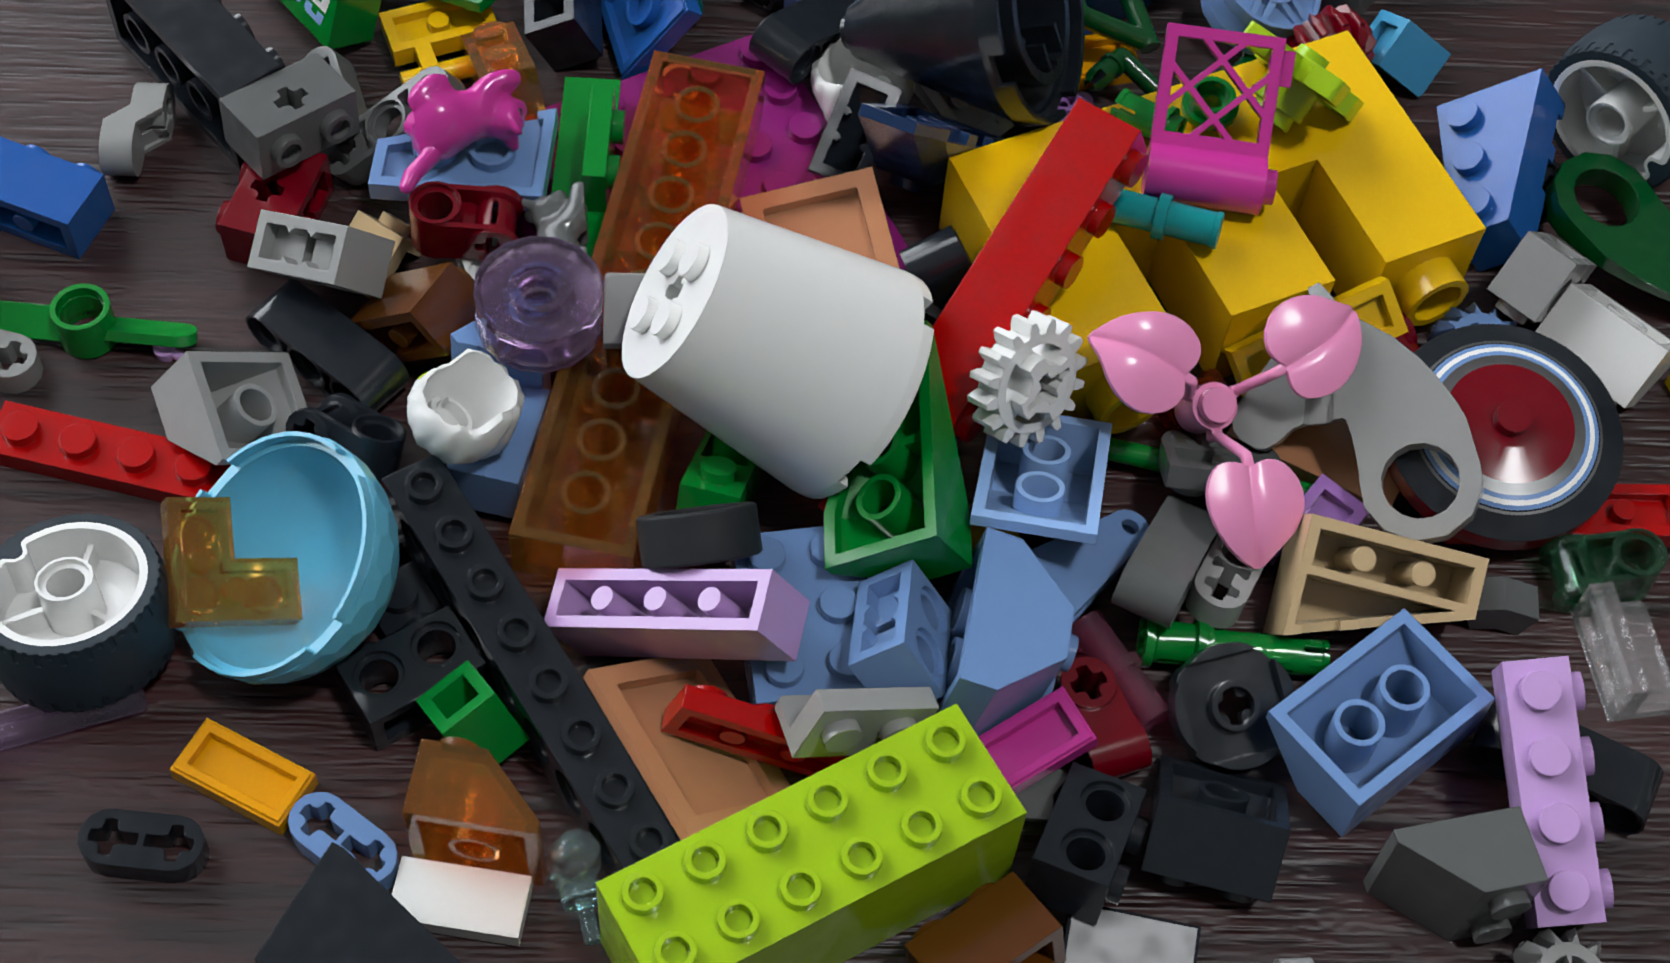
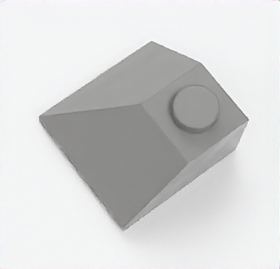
(226, 400)

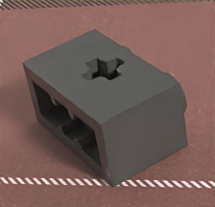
(289, 115)

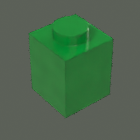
(469, 709)

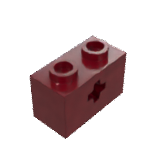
(294, 191)

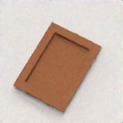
(834, 210)
(688, 779)

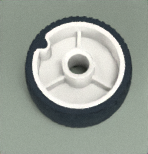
(1618, 94)
(82, 613)

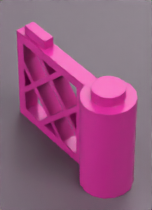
(1211, 169)

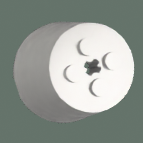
(780, 345)

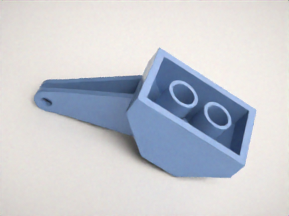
(1019, 613)

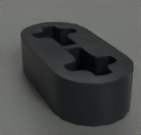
(141, 858)

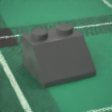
(1461, 874)

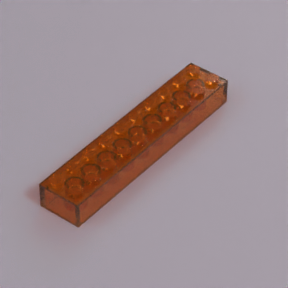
(602, 431)

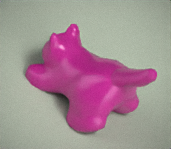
(451, 119)

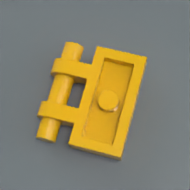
(428, 31)

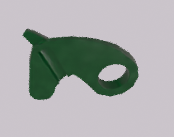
(1630, 252)

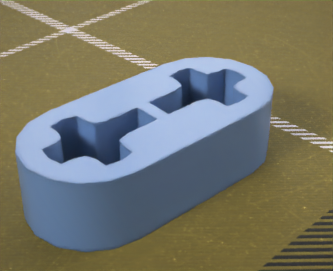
(350, 826)

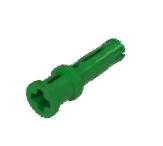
(1184, 639)

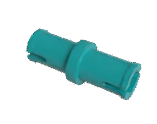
(1168, 218)

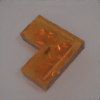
(212, 585)

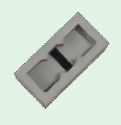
(321, 253)
(1538, 277)

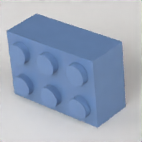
(829, 622)

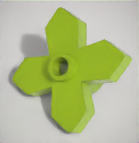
(1309, 84)

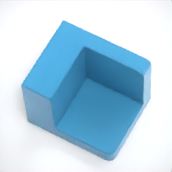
(1406, 52)

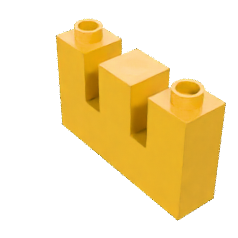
(1344, 211)

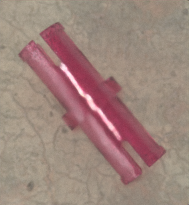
(1101, 642)

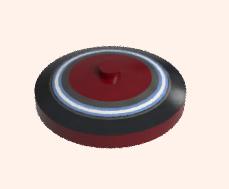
(1539, 429)

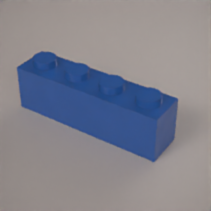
(51, 198)

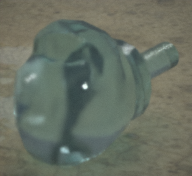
(573, 870)

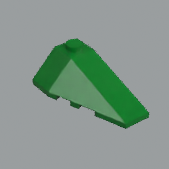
(908, 499)

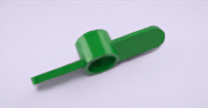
(97, 337)

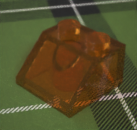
(470, 812)

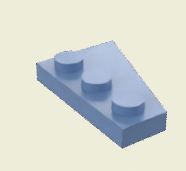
(479, 164)

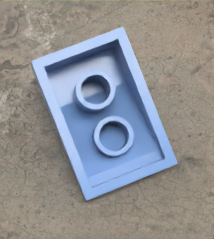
(1046, 485)

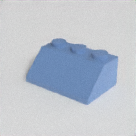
(1376, 720)

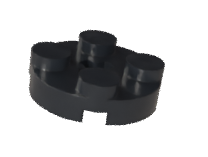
(1200, 687)

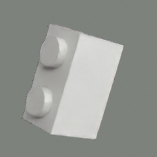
(1610, 340)

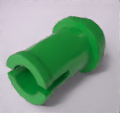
(1144, 113)

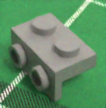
(850, 719)

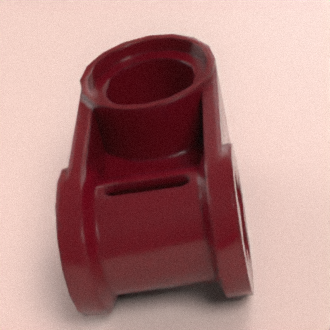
(461, 220)
(1120, 735)

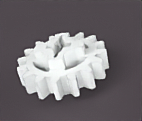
(1027, 378)

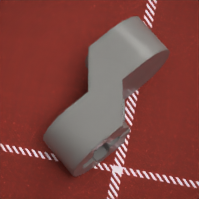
(137, 129)

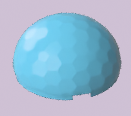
(327, 509)

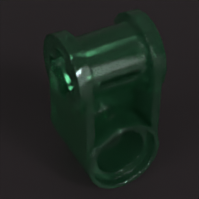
(1601, 558)

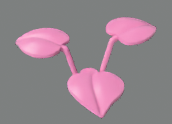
(1149, 368)

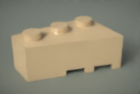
(1361, 577)

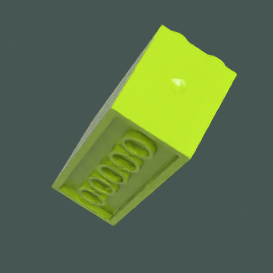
(825, 859)

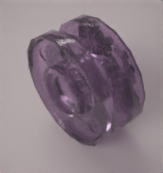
(538, 335)

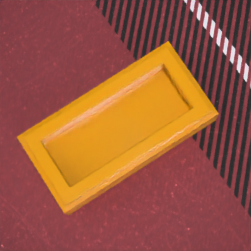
(243, 775)

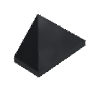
(843, 142)

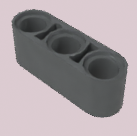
(1165, 562)

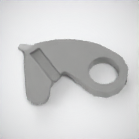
(1390, 408)

